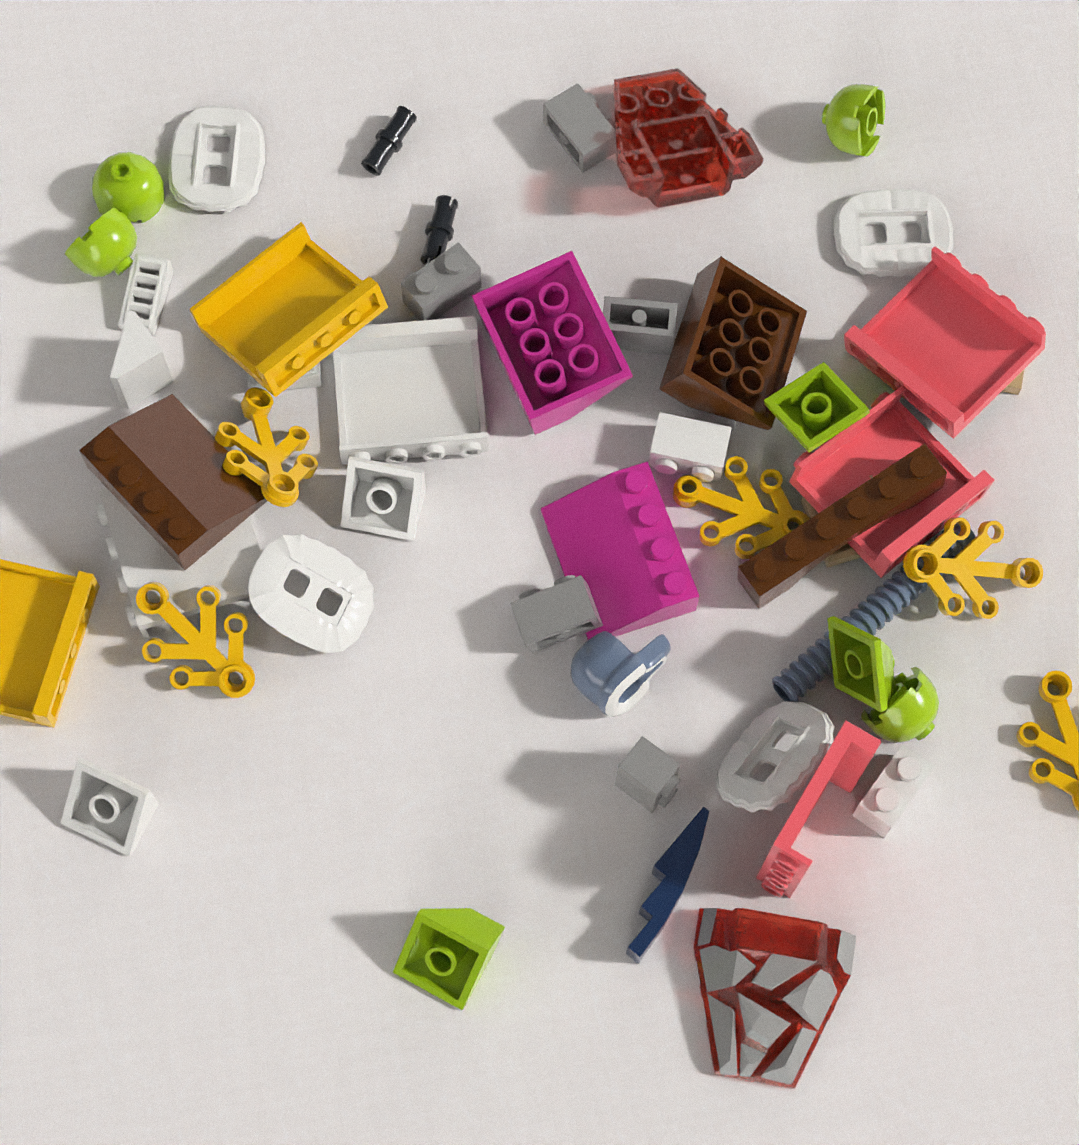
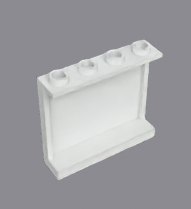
(411, 391)
(145, 561)

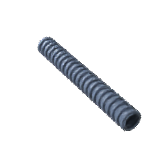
(868, 617)

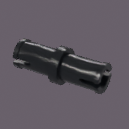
(389, 140)
(439, 229)

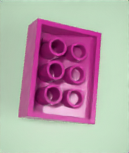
(552, 341)
(623, 549)

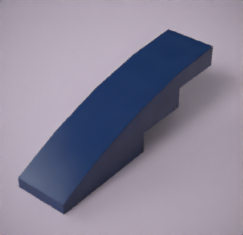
(673, 872)

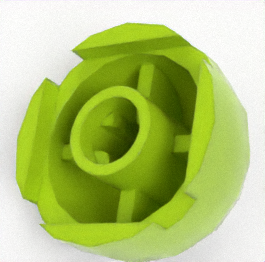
(854, 117)
(129, 184)
(105, 246)
(910, 709)

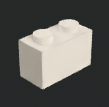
(689, 447)
(893, 790)

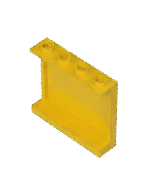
(287, 310)
(40, 637)

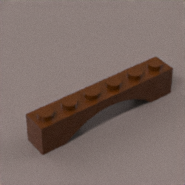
(806, 546)

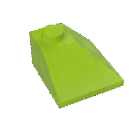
(816, 407)
(861, 664)
(448, 952)

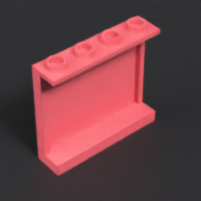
(947, 343)
(867, 450)
(841, 766)

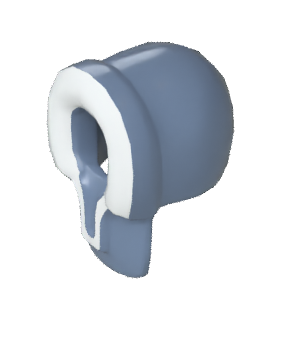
(613, 674)

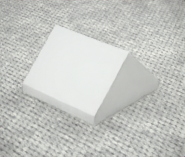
(138, 364)
(382, 498)
(107, 807)

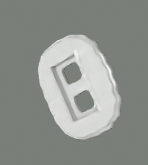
(190, 158)
(891, 210)
(299, 616)
(758, 747)

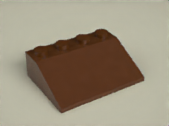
(733, 345)
(172, 478)

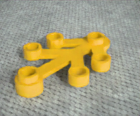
(276, 486)
(747, 512)
(965, 568)
(200, 643)
(1064, 751)

